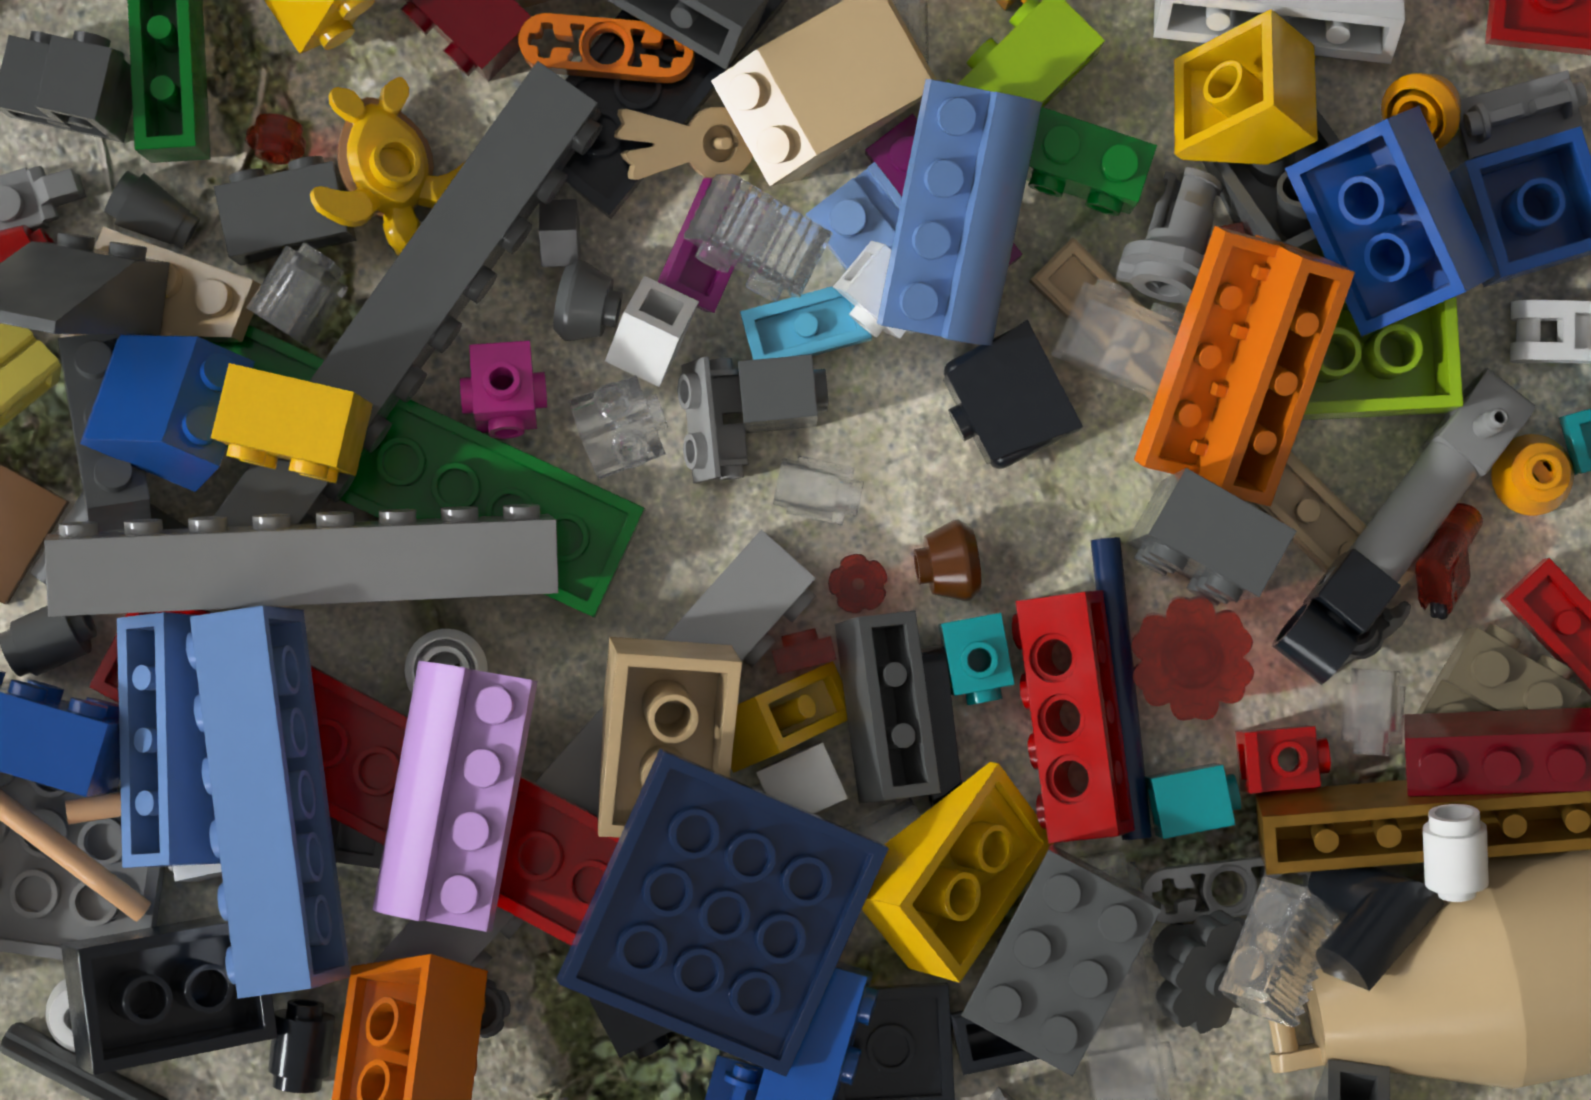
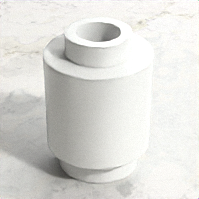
(1455, 852)

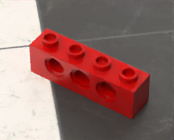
(1098, 742)

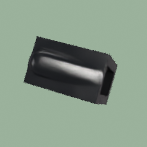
(1009, 398)

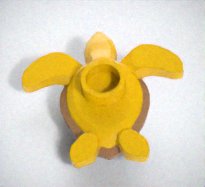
(381, 165)

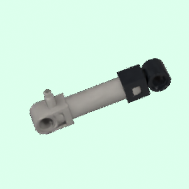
(1368, 574)

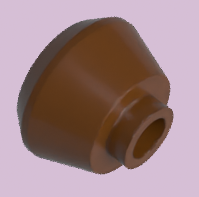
(950, 562)

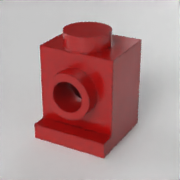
(1259, 758)

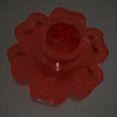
(1192, 658)

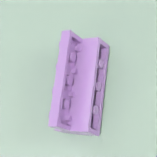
(454, 796)

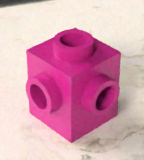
(503, 389)

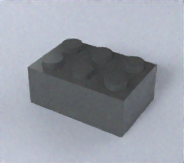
(1209, 538)
(1062, 960)

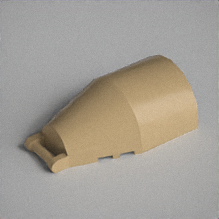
(1479, 995)

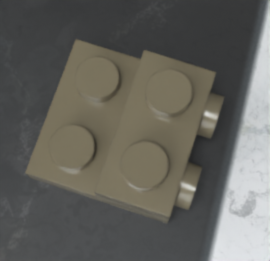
(1493, 676)

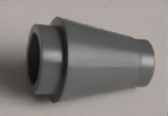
(150, 210)

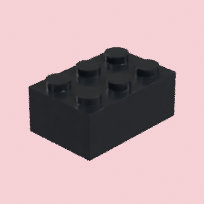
(158, 996)

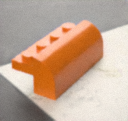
(1244, 363)

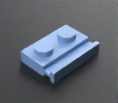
(859, 213)

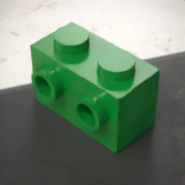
(1088, 163)

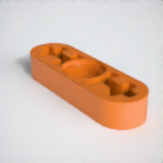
(561, 58)

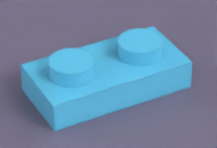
(802, 326)

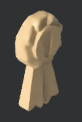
(706, 144)

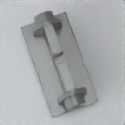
(1521, 113)
(707, 392)

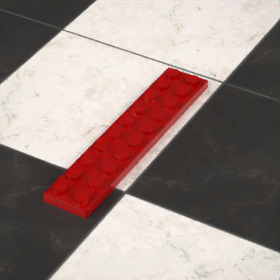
(552, 845)

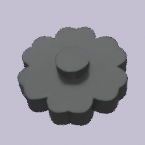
(1193, 964)

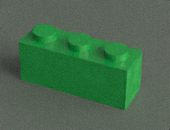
(169, 80)

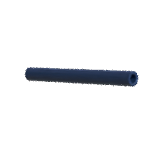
(1110, 578)

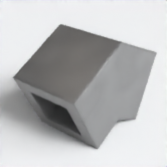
(559, 233)

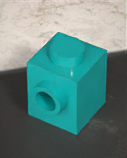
(977, 657)

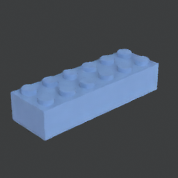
(268, 800)

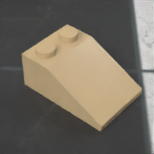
(823, 87)
(666, 699)

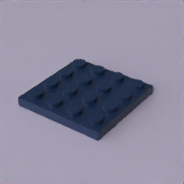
(722, 913)

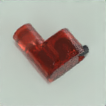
(1444, 564)

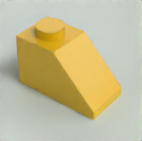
(788, 715)

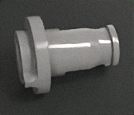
(1176, 239)

